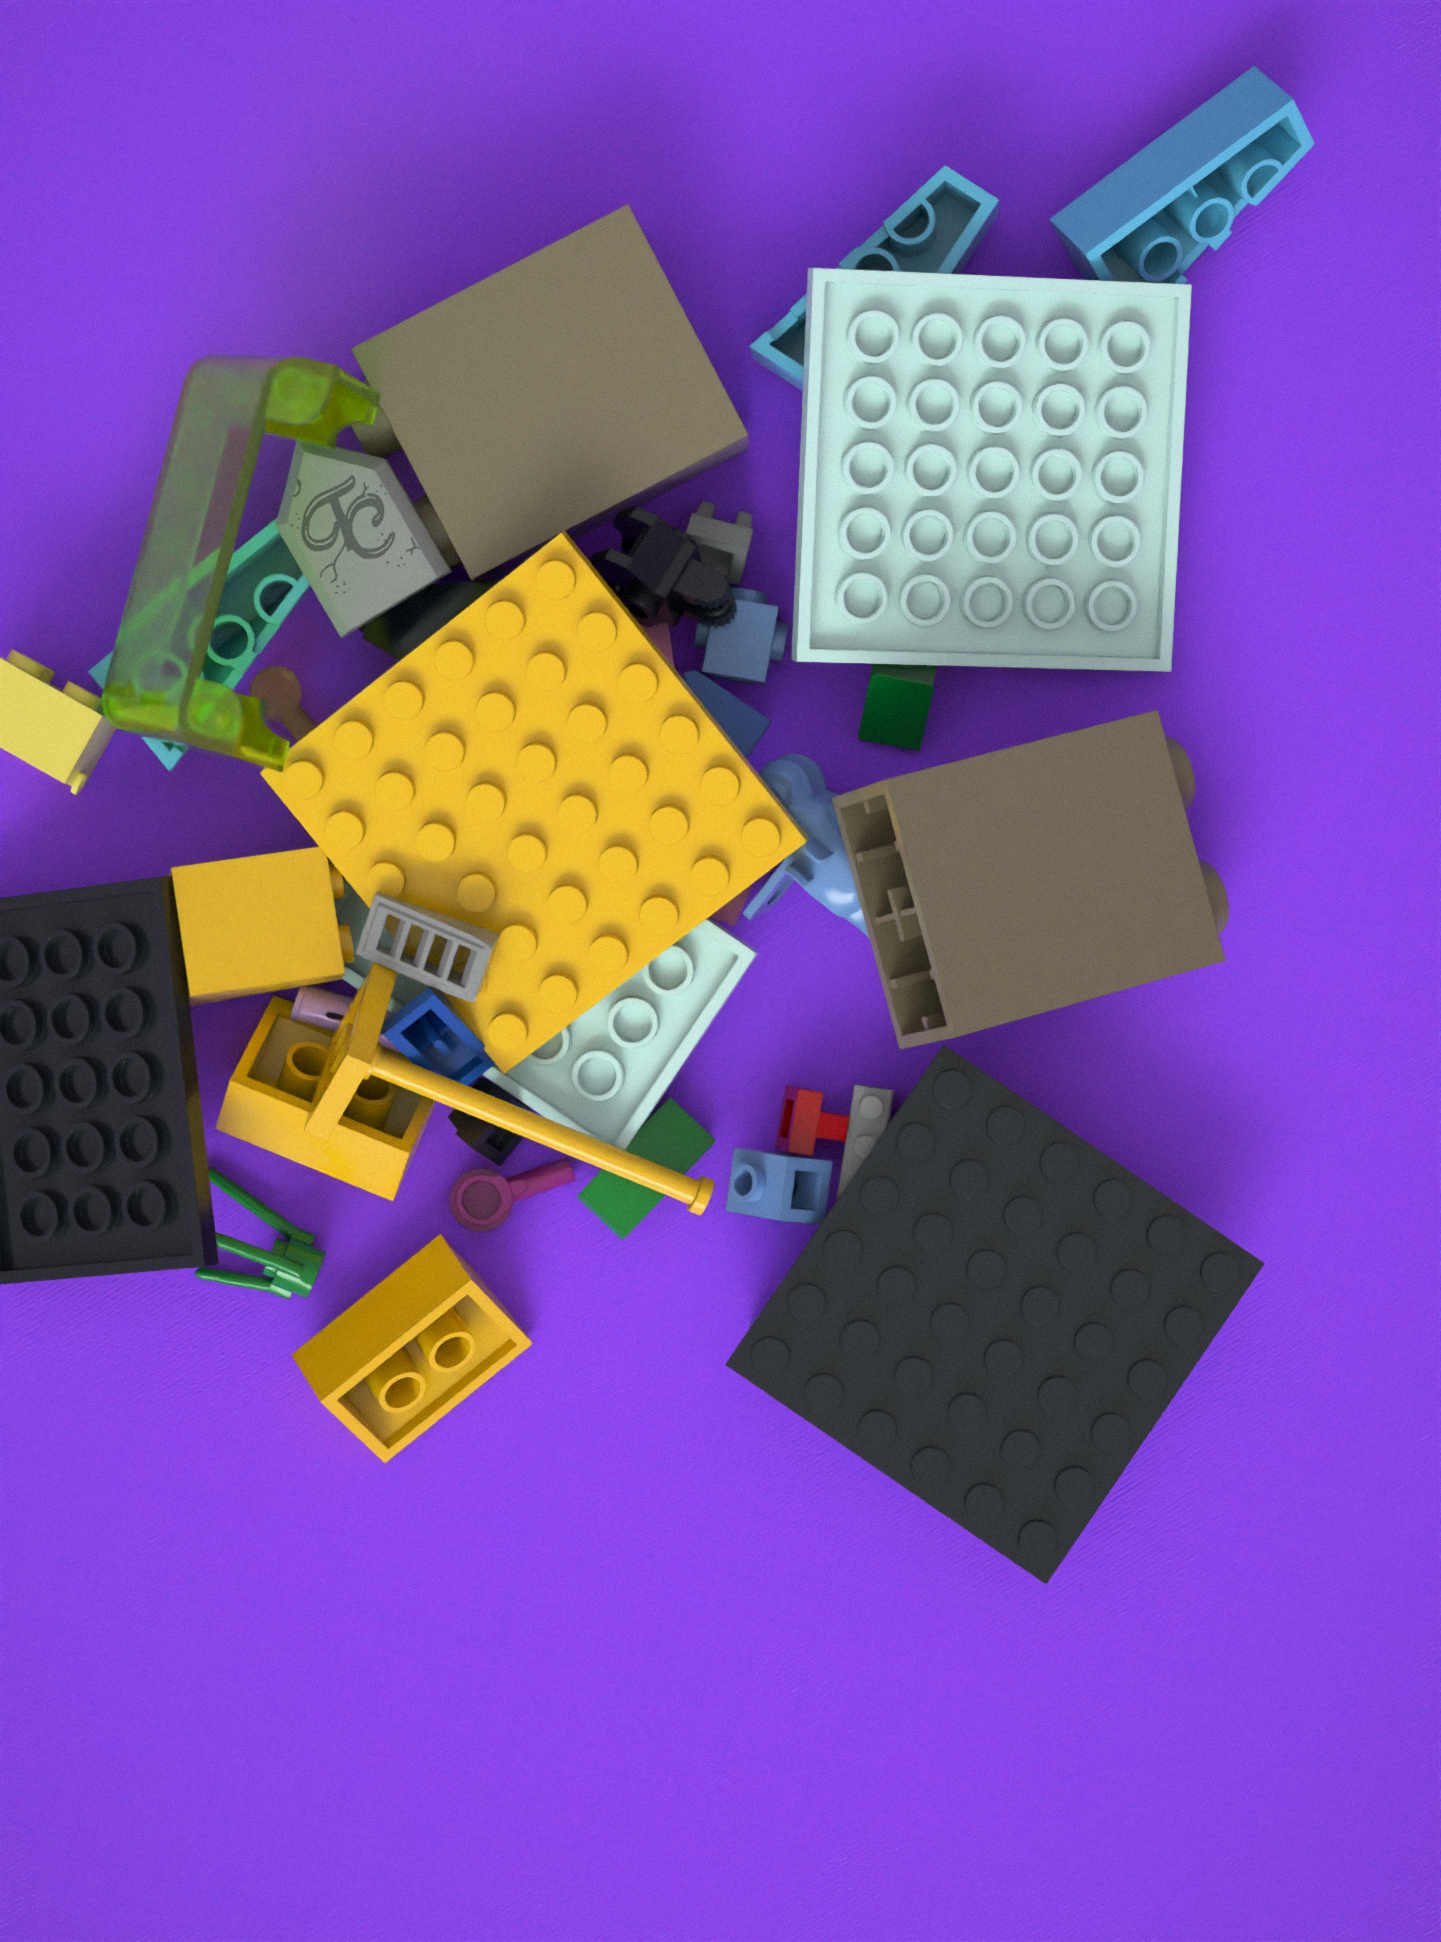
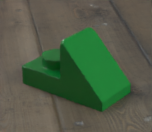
(897, 705)

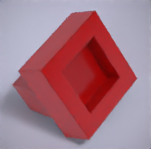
(804, 1121)

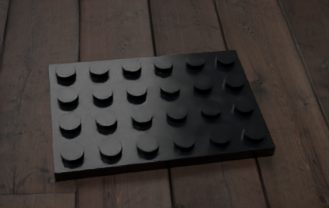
(99, 1088)

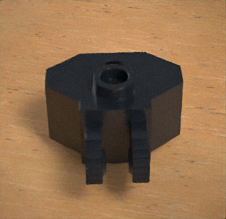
(663, 574)

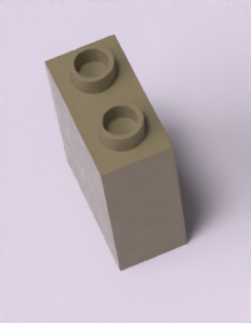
(548, 398)
(1032, 878)

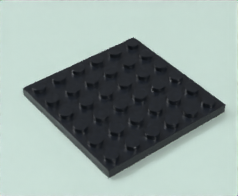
(994, 1314)

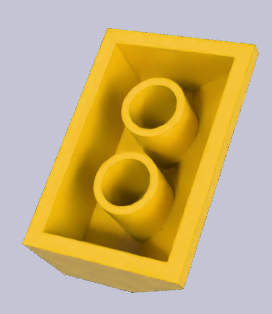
(274, 1093)
(411, 1349)

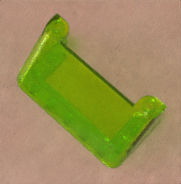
(190, 540)

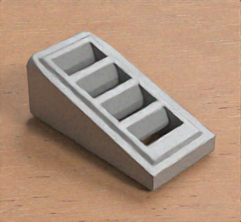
(441, 976)

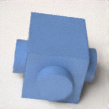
(745, 645)
(767, 1181)

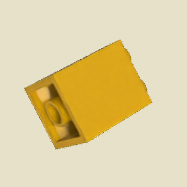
(260, 924)

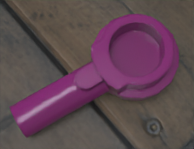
(485, 1198)

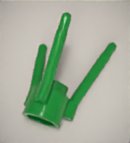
(289, 1264)

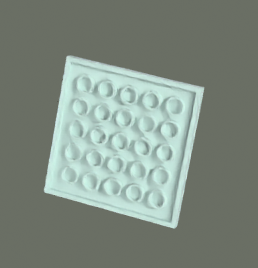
(990, 470)

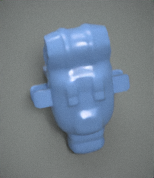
(822, 861)

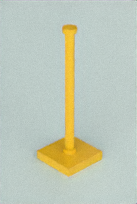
(357, 1055)

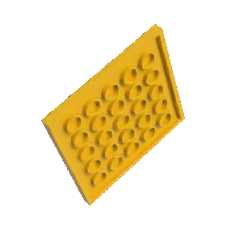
(541, 786)

